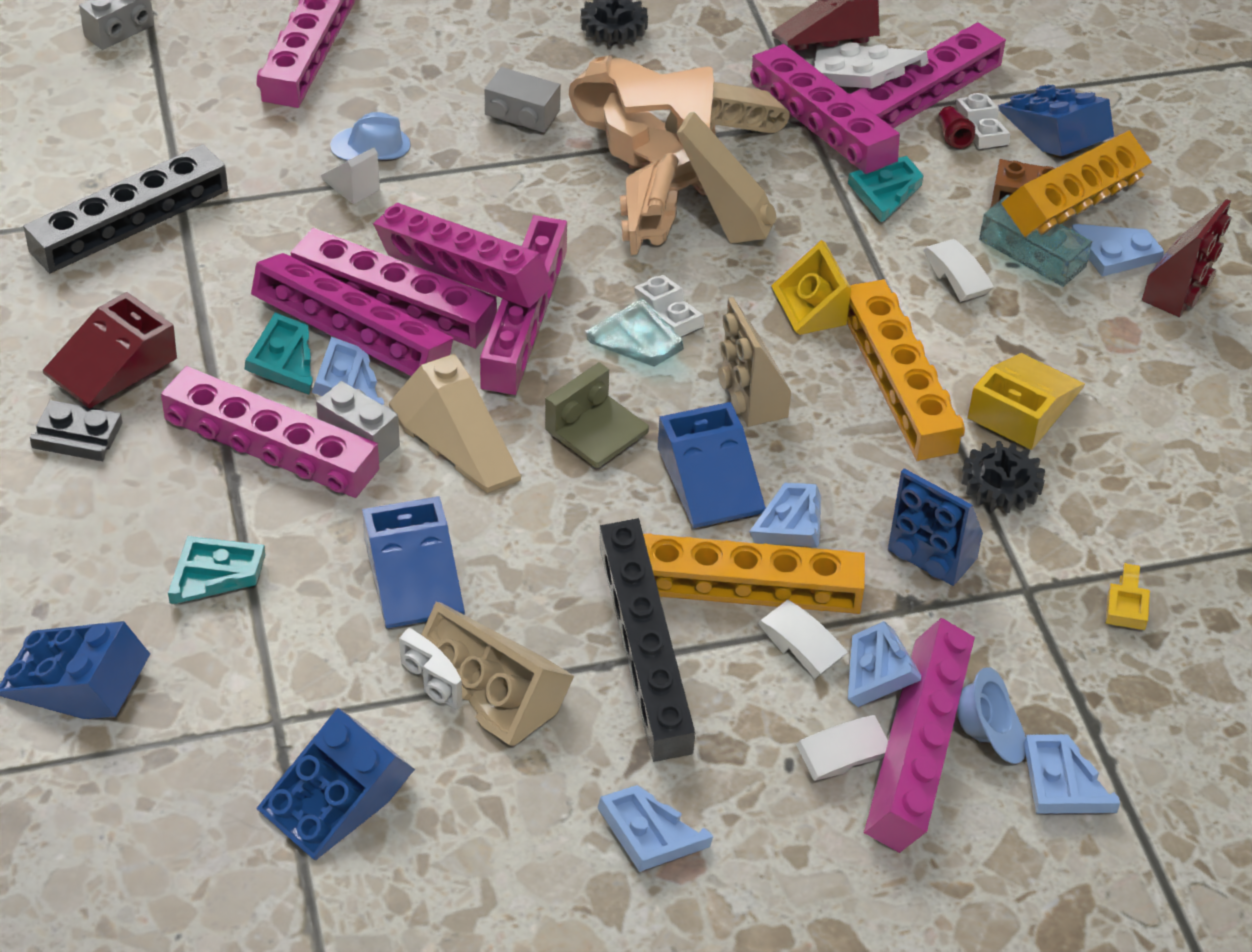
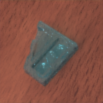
(637, 334)

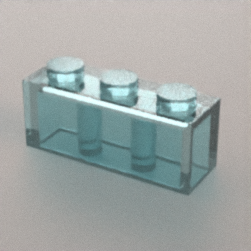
(1055, 254)

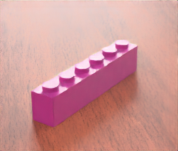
(920, 737)

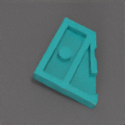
(887, 187)
(283, 354)
(214, 567)

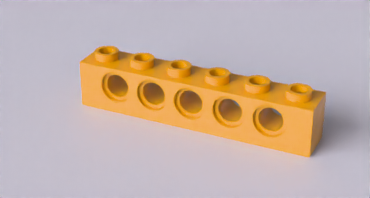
(1077, 185)
(903, 371)
(757, 573)

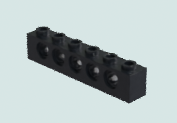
(125, 208)
(646, 641)

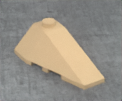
(729, 187)
(450, 416)
(500, 678)

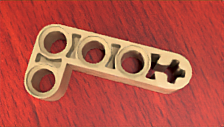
(742, 109)

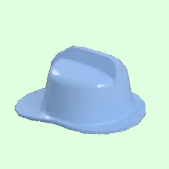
(371, 131)
(990, 717)

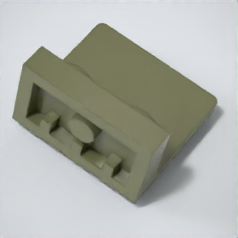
(590, 420)

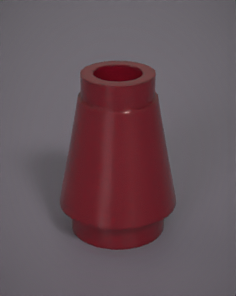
(957, 128)

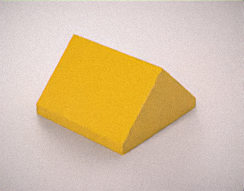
(814, 292)

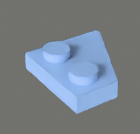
(1119, 248)
(346, 364)
(791, 517)
(879, 665)
(1063, 778)
(650, 829)

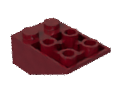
(829, 22)
(1188, 264)
(113, 350)

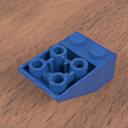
(1060, 118)
(710, 464)
(934, 529)
(411, 560)
(77, 669)
(334, 785)

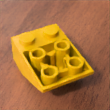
(1022, 399)

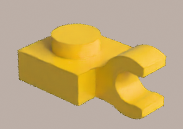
(1126, 602)

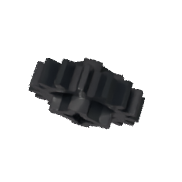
(614, 20)
(1003, 476)

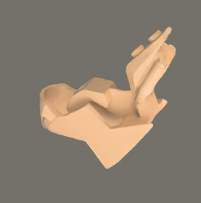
(617, 99)

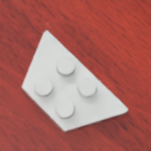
(863, 65)

